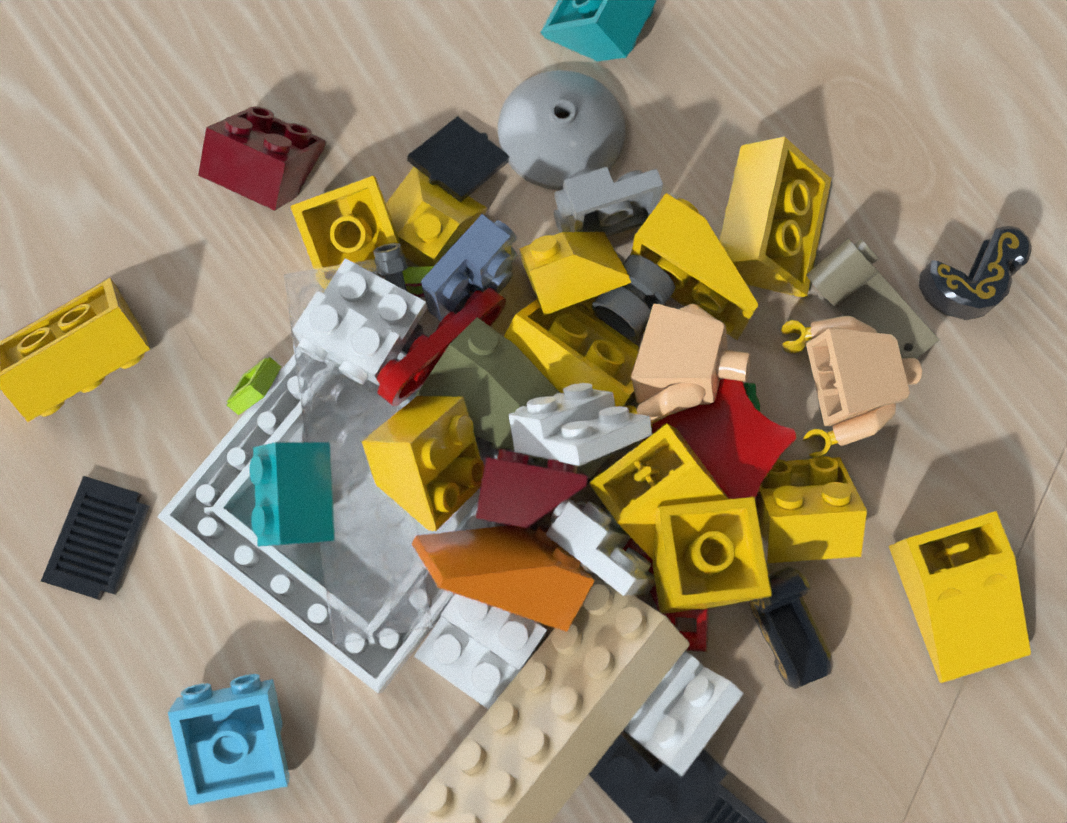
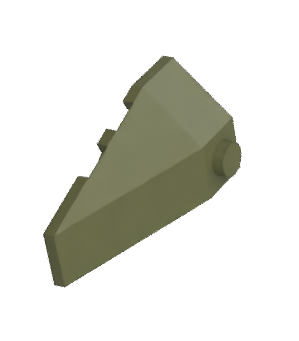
(494, 383)

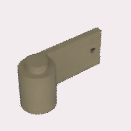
(862, 292)

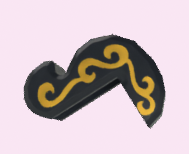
(987, 281)
(791, 630)

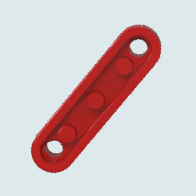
(405, 376)

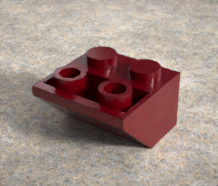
(259, 156)
(523, 492)

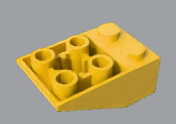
(964, 595)

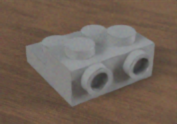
(598, 205)

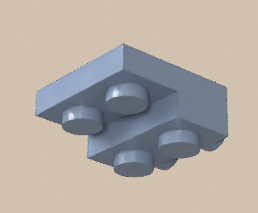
(473, 263)

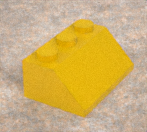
(775, 216)
(576, 349)
(70, 351)

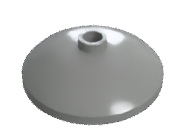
(552, 148)

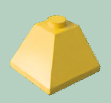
(429, 218)
(345, 223)
(572, 268)
(708, 555)

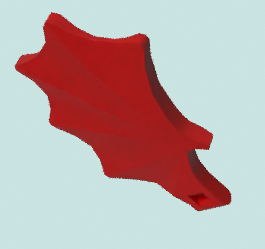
(737, 450)

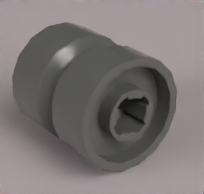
(630, 305)

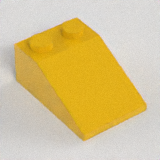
(696, 262)

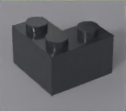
(658, 791)

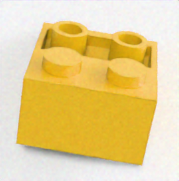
(427, 458)
(651, 476)
(810, 511)

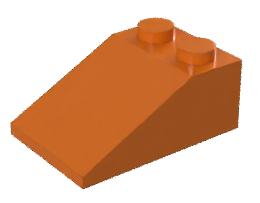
(508, 570)

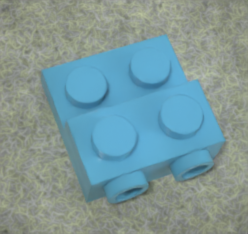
(229, 739)

